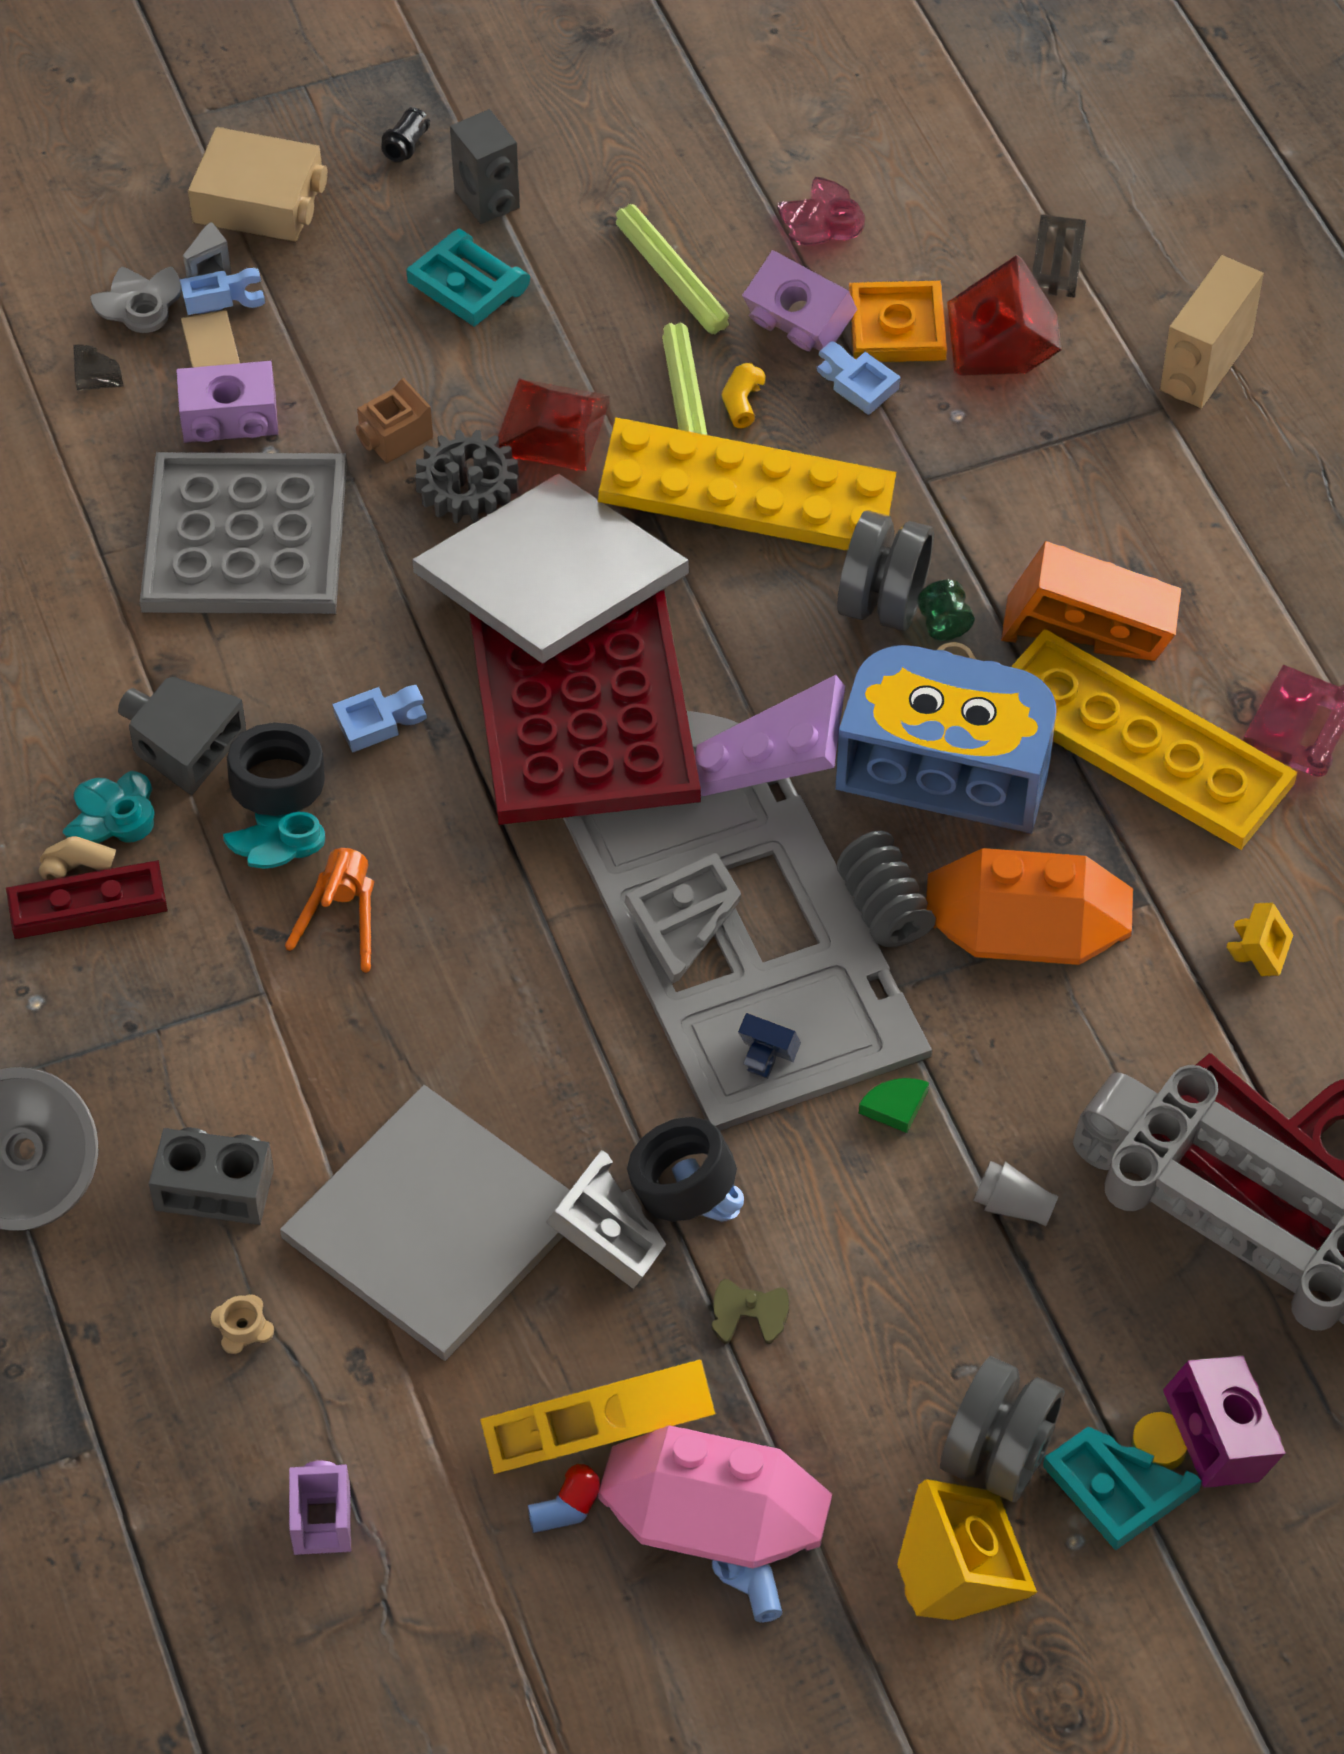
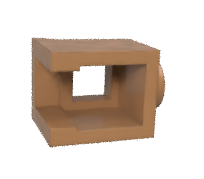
(395, 422)

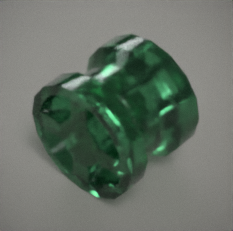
(945, 610)

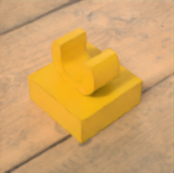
(1264, 939)

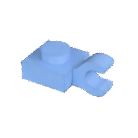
(216, 291)
(858, 380)
(372, 718)

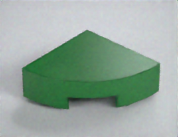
(895, 1102)

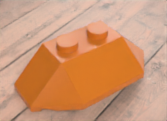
(1030, 906)

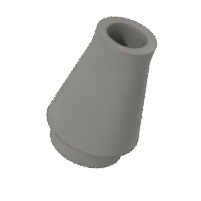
(1014, 1194)

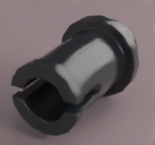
(400, 142)

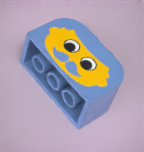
(948, 736)

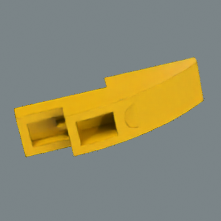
(597, 1416)

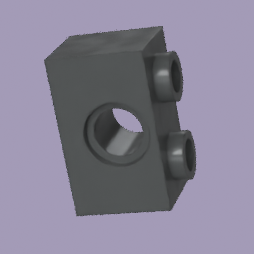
(485, 166)

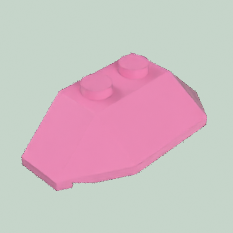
(714, 1497)

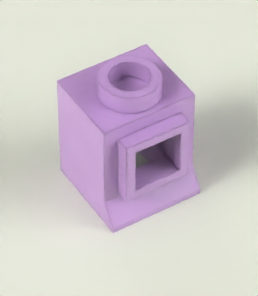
(319, 1484)

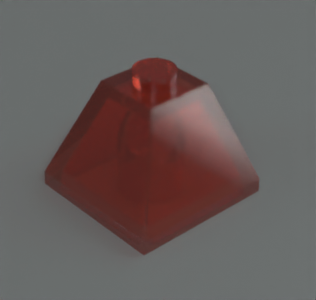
(1002, 323)
(553, 424)

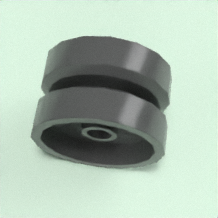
(885, 570)
(1002, 1429)

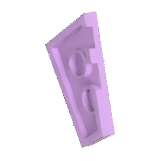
(777, 743)

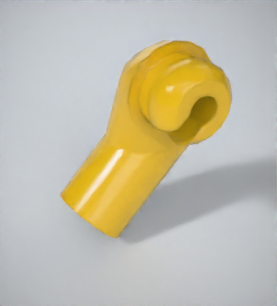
(735, 393)

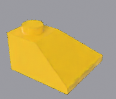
(960, 1553)

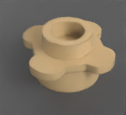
(238, 1309)

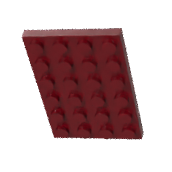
(590, 725)

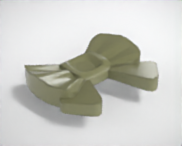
(732, 1303)

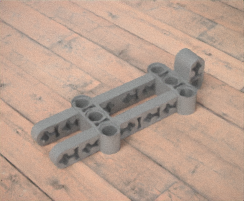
(1118, 1138)

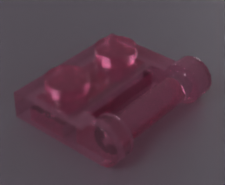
(1287, 716)

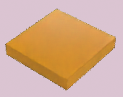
(898, 321)

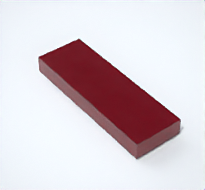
(86, 899)

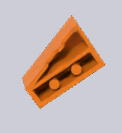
(1092, 605)

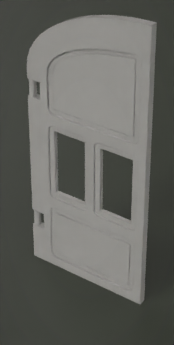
(814, 991)

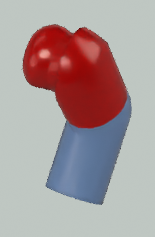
(571, 1503)

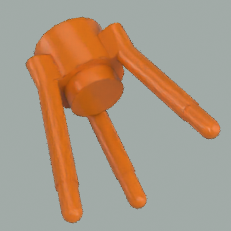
(340, 882)

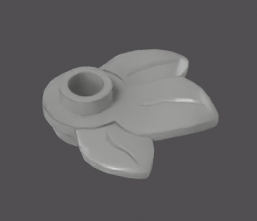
(139, 301)

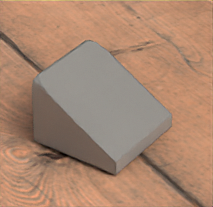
(207, 253)

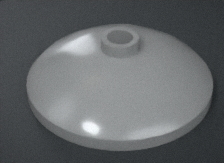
(65, 1143)

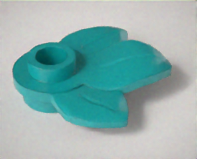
(113, 809)
(277, 839)

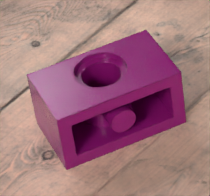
(1223, 1421)

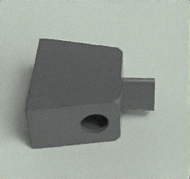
(183, 729)

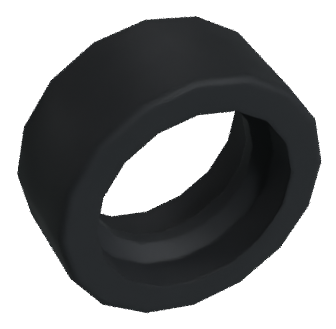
(275, 795)
(691, 1195)

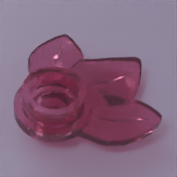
(823, 217)

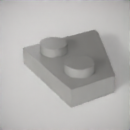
(684, 911)

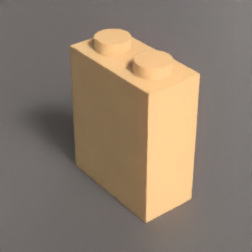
(257, 184)
(1211, 331)

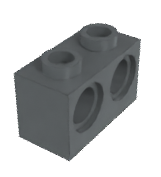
(208, 1187)

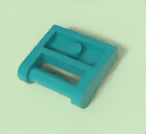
(459, 285)

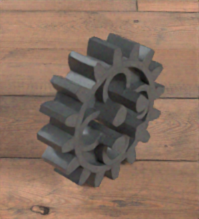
(444, 471)

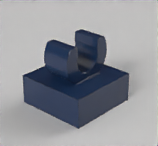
(766, 1043)

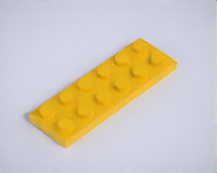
(740, 484)
(1157, 743)

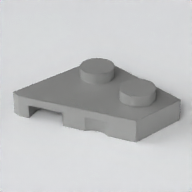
(608, 1223)

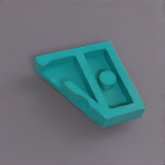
(1117, 1484)

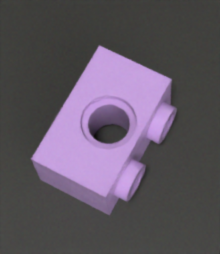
(783, 283)
(227, 401)

